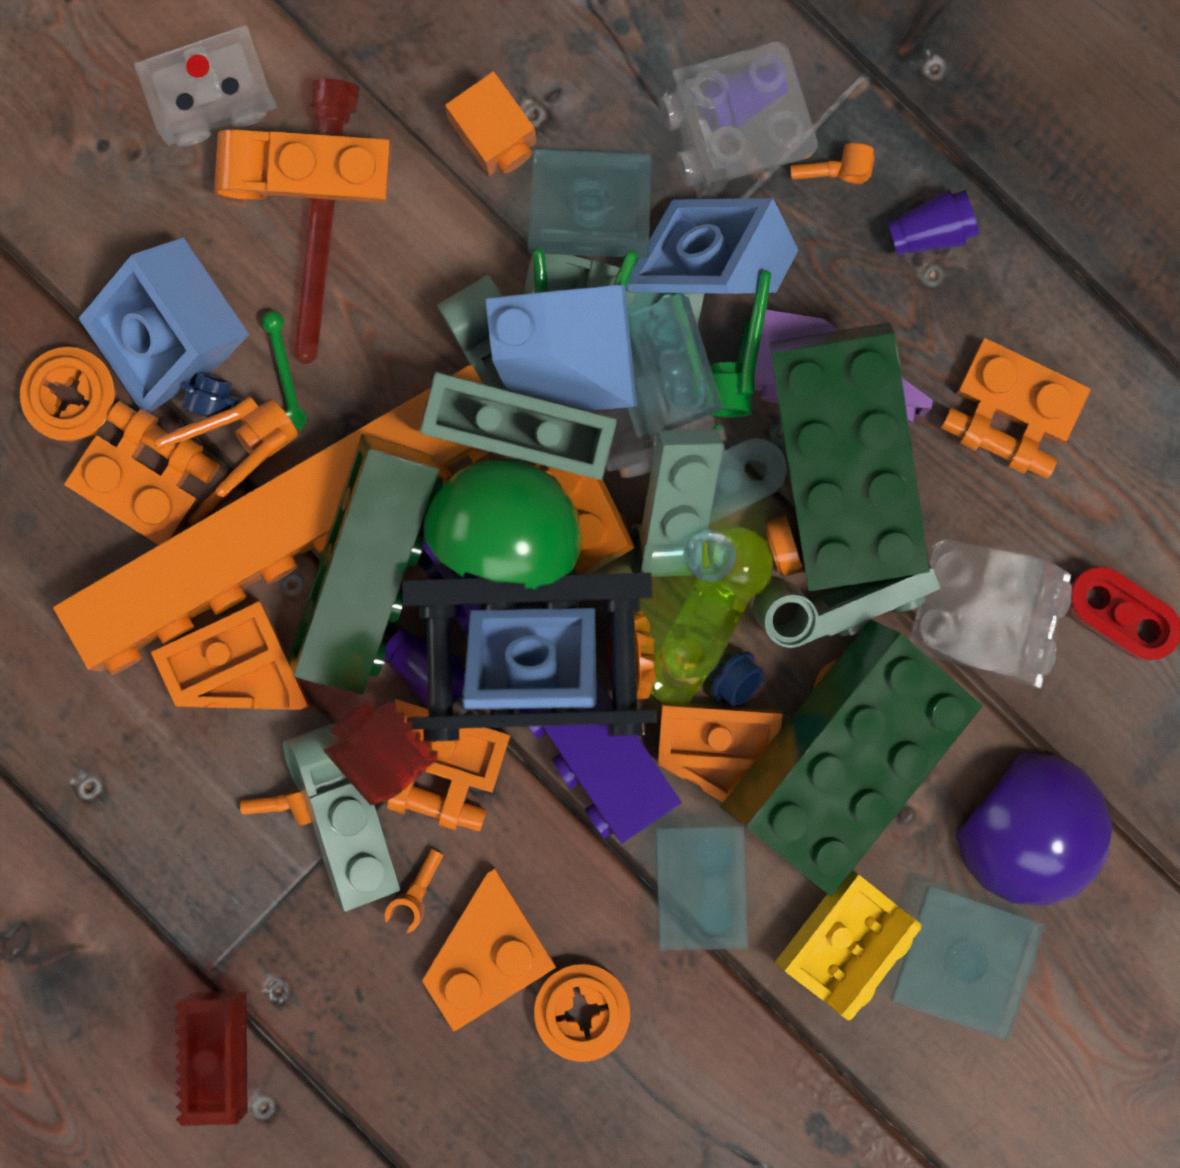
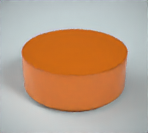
(783, 546)

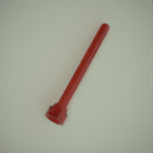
(334, 104)

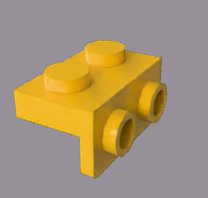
(849, 945)

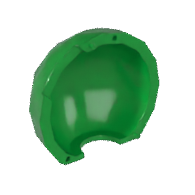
(505, 524)

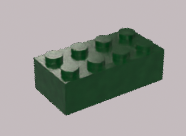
(850, 456)
(852, 755)

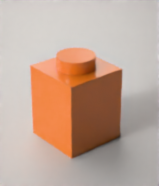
(492, 125)

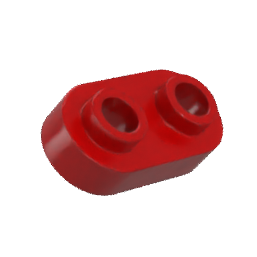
(1123, 611)

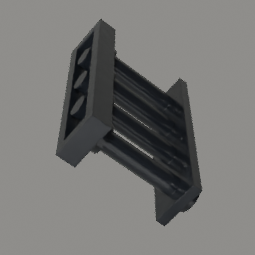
(438, 604)

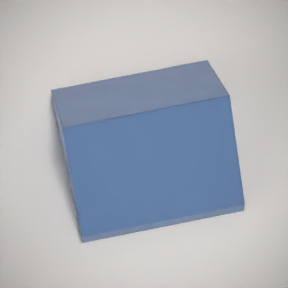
(531, 659)

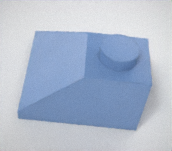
(715, 248)
(565, 346)

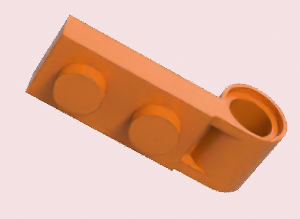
(301, 166)

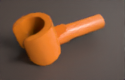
(854, 166)
(293, 800)
(416, 890)

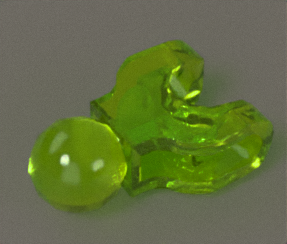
(711, 617)

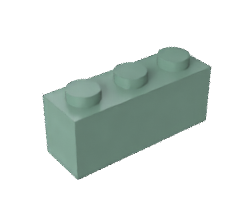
(517, 426)

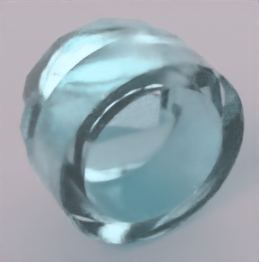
(720, 553)

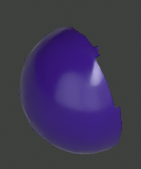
(1037, 832)

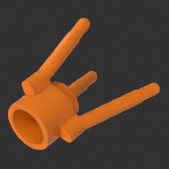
(262, 434)

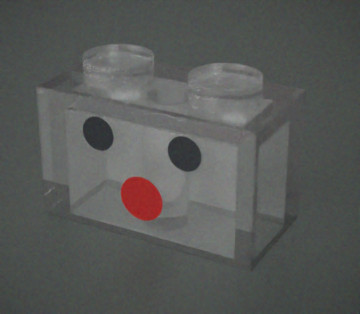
(206, 87)

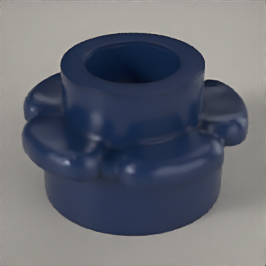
(208, 395)
(735, 678)

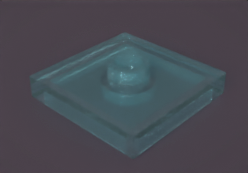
(590, 203)
(968, 963)

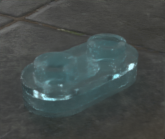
(733, 487)

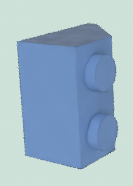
(162, 323)

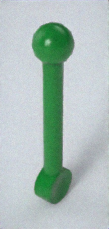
(273, 323)

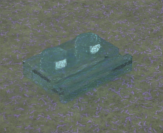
(669, 368)
(701, 888)

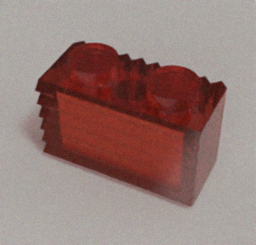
(379, 751)
(212, 1058)

